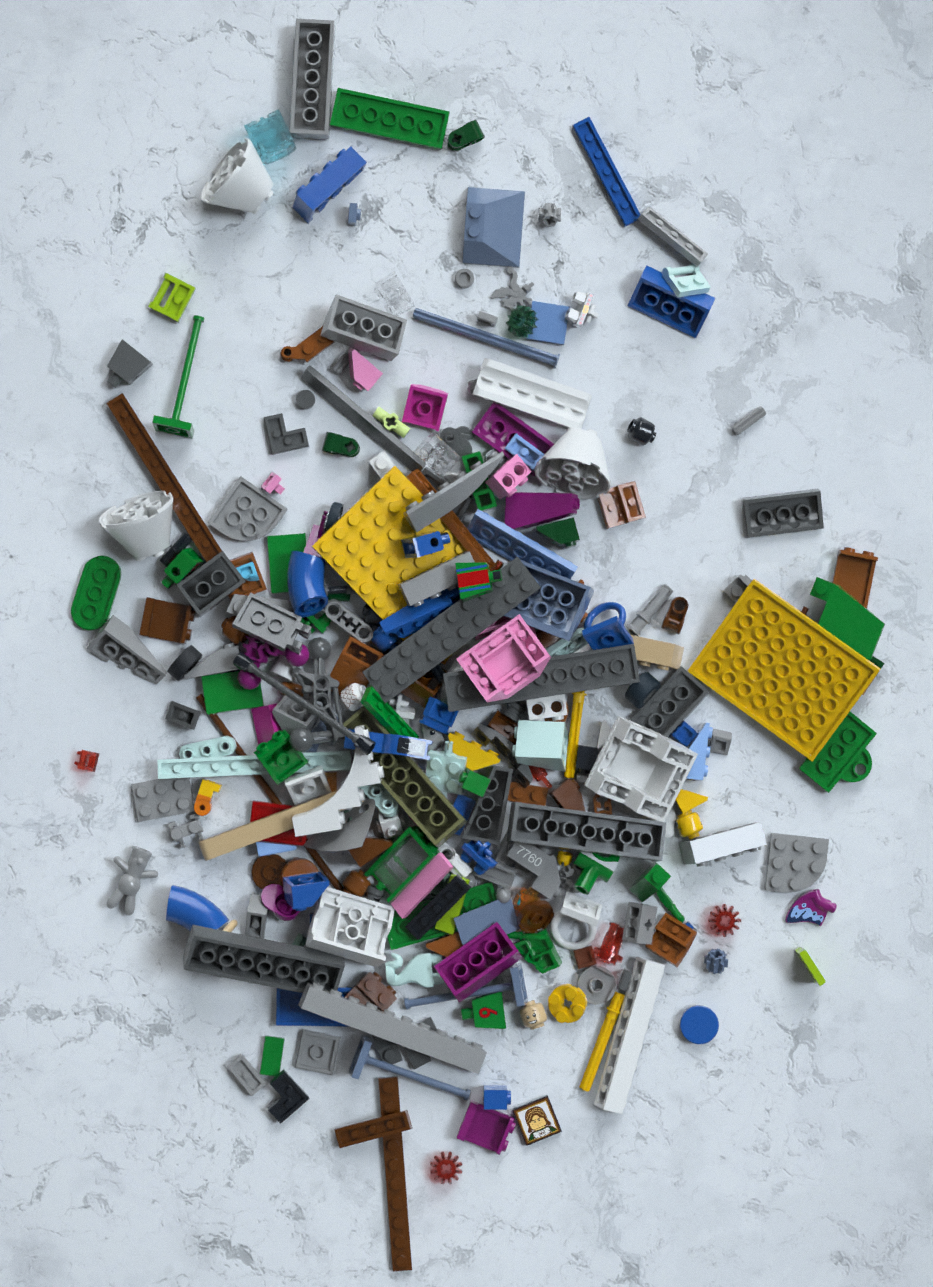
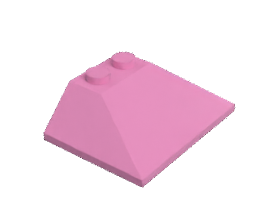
(505, 660)

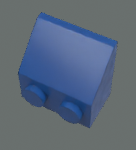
(304, 889)

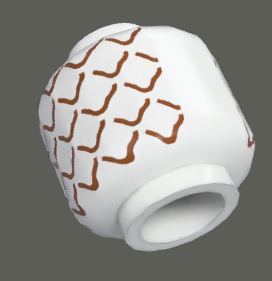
(351, 697)

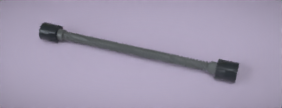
(361, 742)

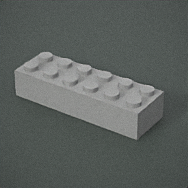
(312, 78)

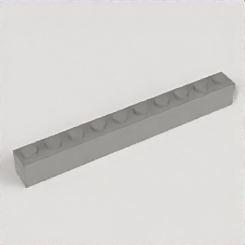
(392, 1028)

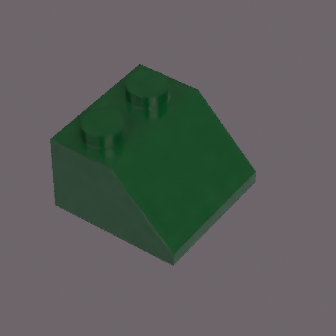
(560, 533)

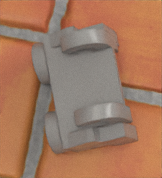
(186, 830)

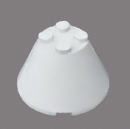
(239, 180)
(575, 465)
(141, 523)

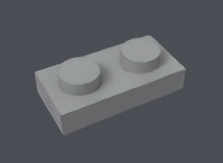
(247, 1075)

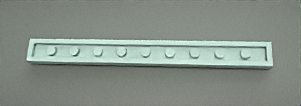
(244, 765)

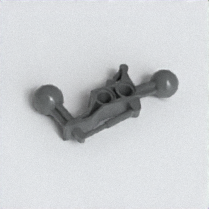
(301, 738)

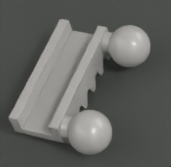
(501, 875)

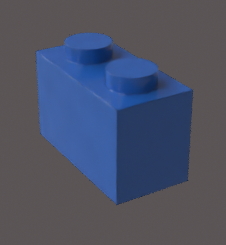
(496, 1097)

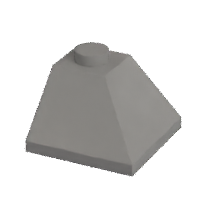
(293, 716)

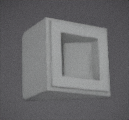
(720, 741)

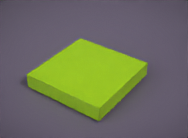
(810, 966)

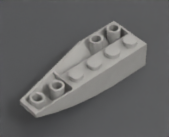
(449, 495)

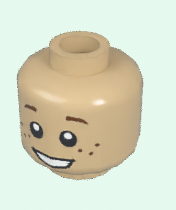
(533, 1015)

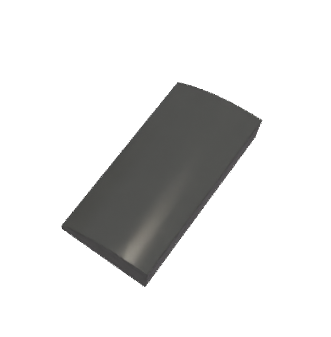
(783, 513)
(671, 703)

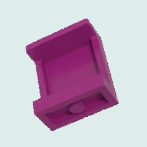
(486, 1127)

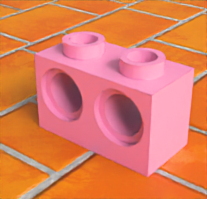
(506, 475)

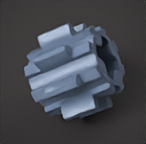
(716, 961)

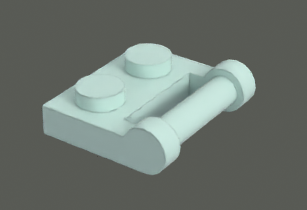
(686, 285)

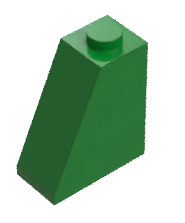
(649, 882)

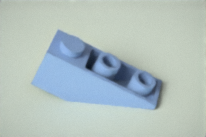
(700, 746)

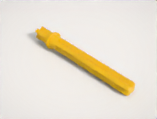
(578, 700)
(602, 1041)

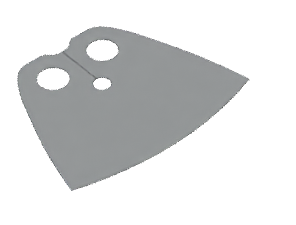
(350, 836)

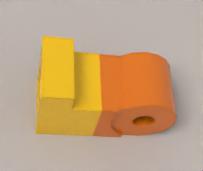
(205, 794)

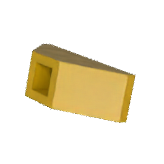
(475, 756)

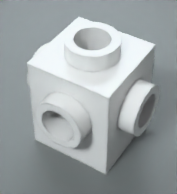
(390, 825)

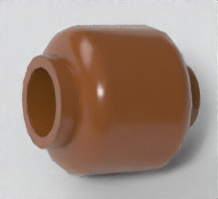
(232, 634)

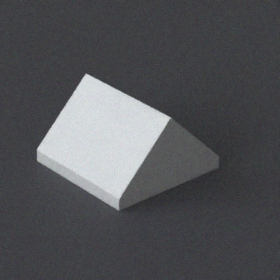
(307, 785)

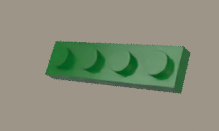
(386, 714)

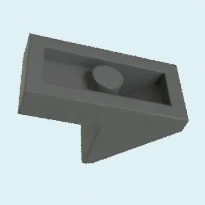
(183, 715)
(388, 1050)

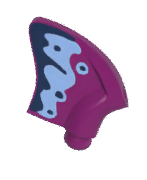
(810, 908)

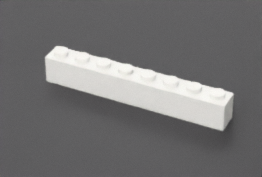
(629, 1035)

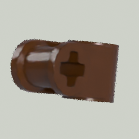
(675, 616)

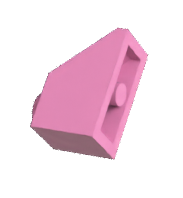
(362, 371)

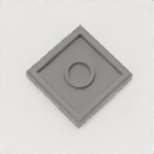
(317, 1052)

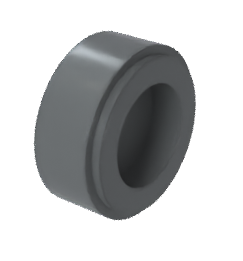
(305, 399)

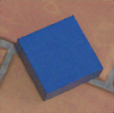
(684, 734)

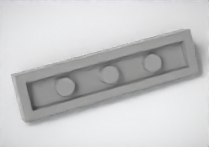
(672, 236)

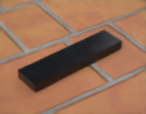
(438, 907)

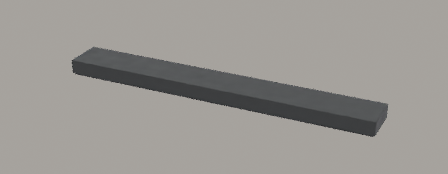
(362, 419)

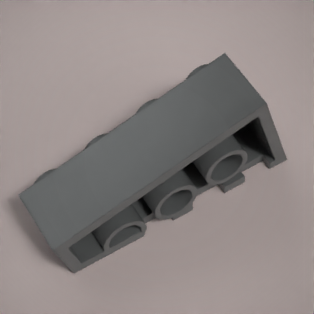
(490, 810)

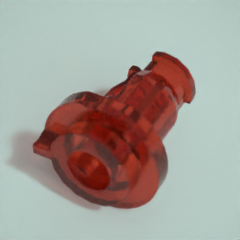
(610, 946)

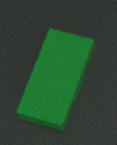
(272, 1055)

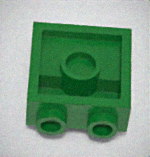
(279, 757)

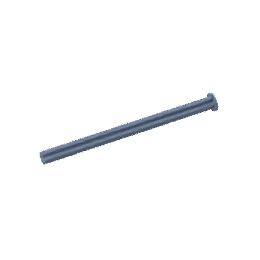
(486, 337)

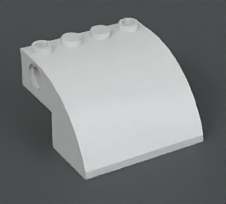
(641, 769)

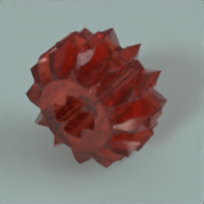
(731, 921)
(446, 1174)

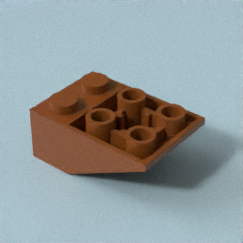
(352, 662)

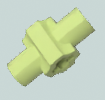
(382, 416)

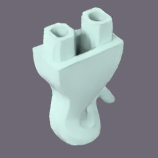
(417, 970)

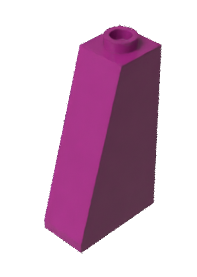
(533, 509)

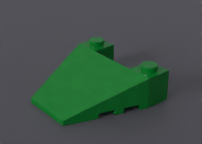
(848, 618)

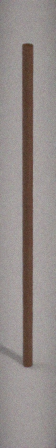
(272, 796)

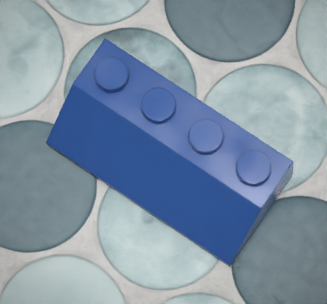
(658, 301)

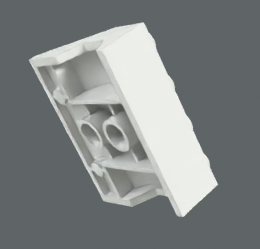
(350, 927)

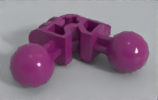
(258, 653)

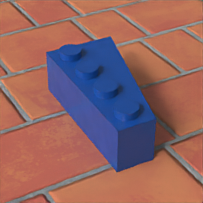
(328, 183)

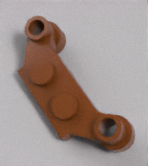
(308, 348)

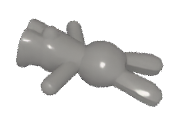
(130, 881)

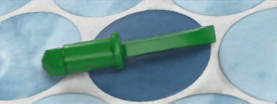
(668, 903)
(520, 935)

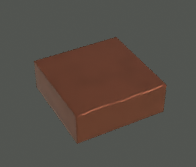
(585, 957)

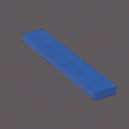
(607, 171)

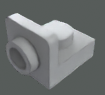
(737, 587)

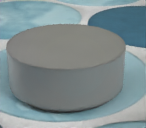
(464, 278)

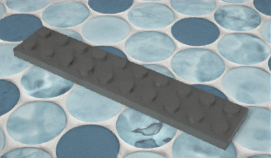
(449, 632)
(561, 676)

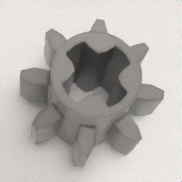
(549, 214)

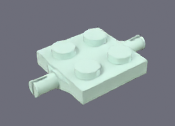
(445, 769)

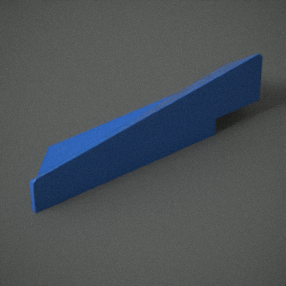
(411, 619)

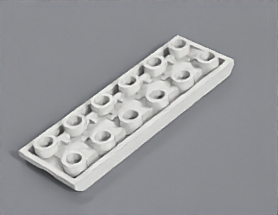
(532, 394)

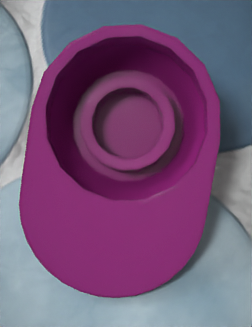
(273, 899)

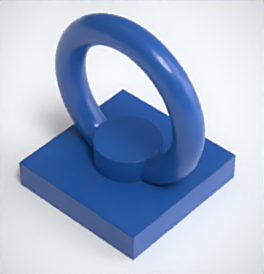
(609, 632)

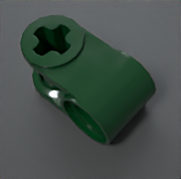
(468, 135)
(337, 444)

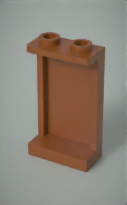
(855, 573)

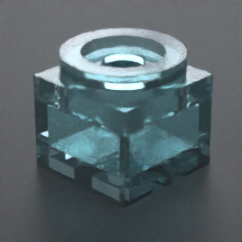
(271, 137)

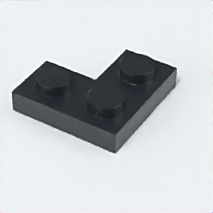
(291, 1096)

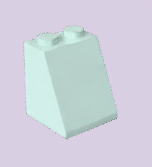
(541, 744)

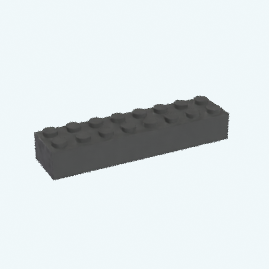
(586, 831)
(260, 960)

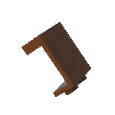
(167, 620)

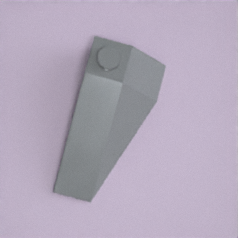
(121, 645)

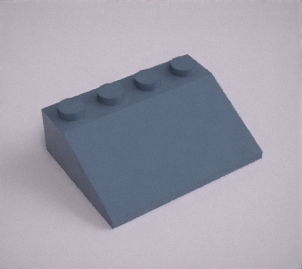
(556, 605)

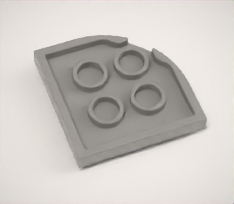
(247, 513)
(795, 862)

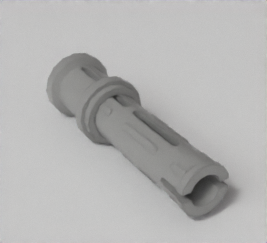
(644, 617)

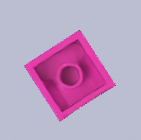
(425, 406)

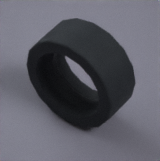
(184, 662)

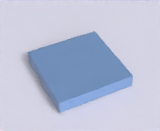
(551, 323)

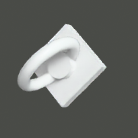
(580, 910)

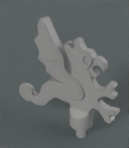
(517, 294)

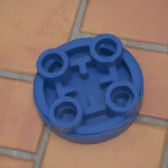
(699, 1024)

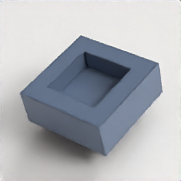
(354, 214)

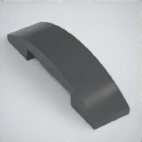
(504, 746)

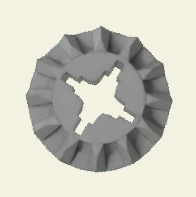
(568, 871)

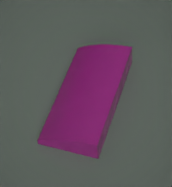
(500, 426)

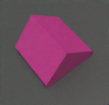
(265, 723)

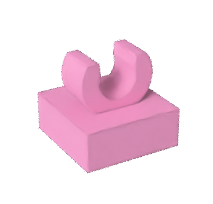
(271, 484)

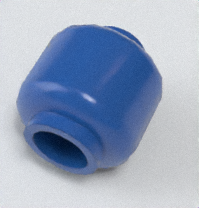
(384, 642)

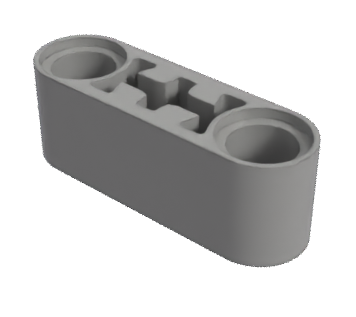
(348, 627)

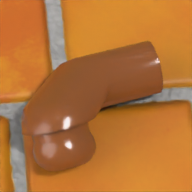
(294, 687)

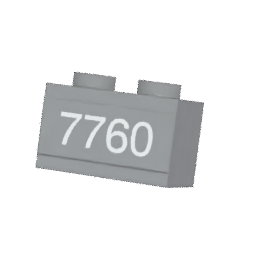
(529, 856)

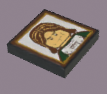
(536, 1120)

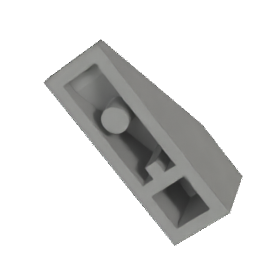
(217, 663)

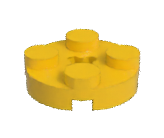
(562, 1012)

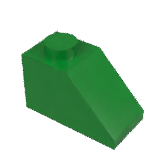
(474, 782)

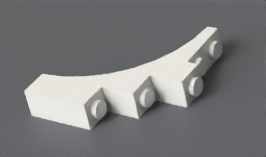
(328, 815)

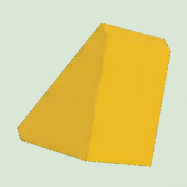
(688, 800)

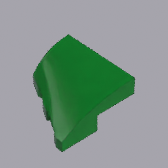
(539, 952)

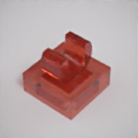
(88, 760)

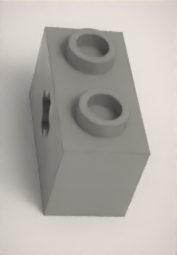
(639, 923)

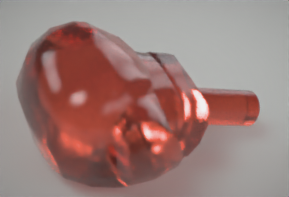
(540, 774)

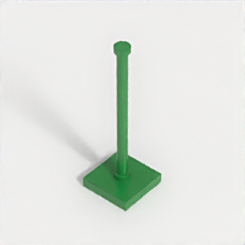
(174, 425)

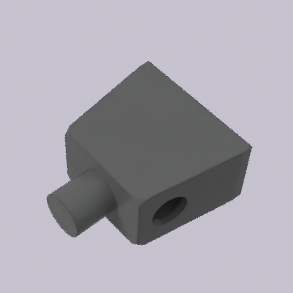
(127, 364)

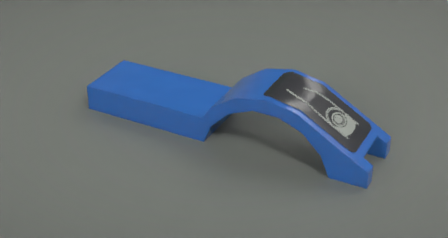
(396, 745)

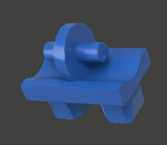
(481, 854)

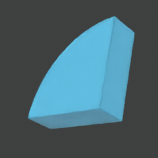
(248, 572)

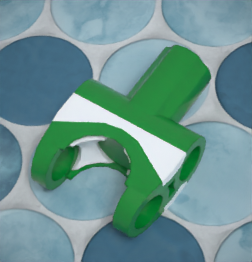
(593, 867)

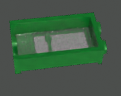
(403, 862)

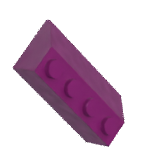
(478, 962)

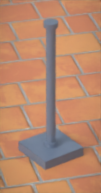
(517, 986)
(362, 1058)

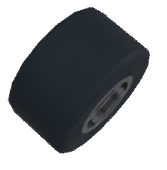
(641, 692)

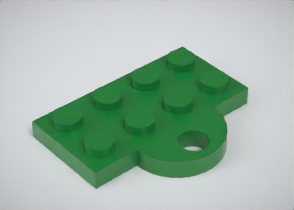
(842, 754)

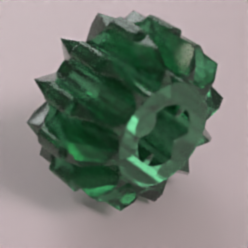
(522, 321)

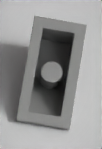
(549, 880)
(256, 917)

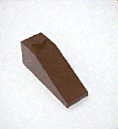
(568, 795)

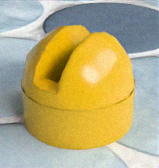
(564, 856)

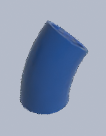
(306, 584)
(190, 908)

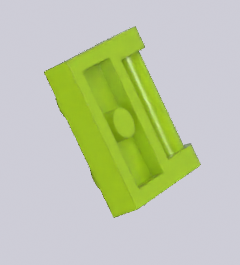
(177, 300)

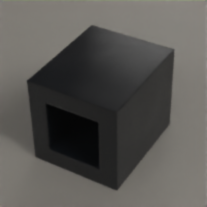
(586, 758)

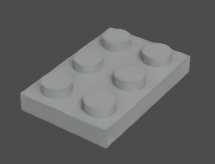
(162, 798)

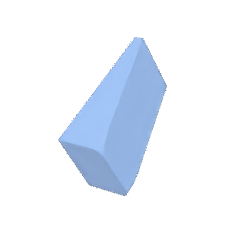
(524, 450)
(268, 848)

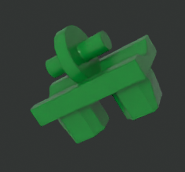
(322, 623)

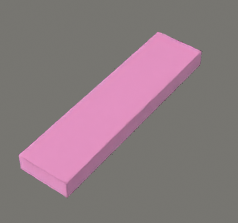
(422, 885)

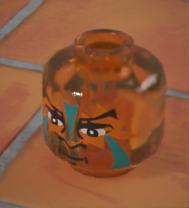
(524, 897)

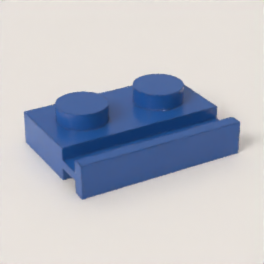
(438, 716)

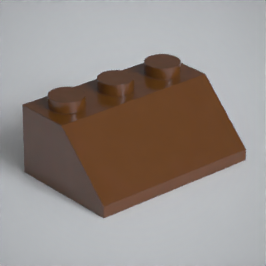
(423, 689)
(370, 849)

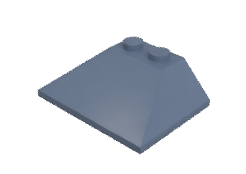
(493, 227)

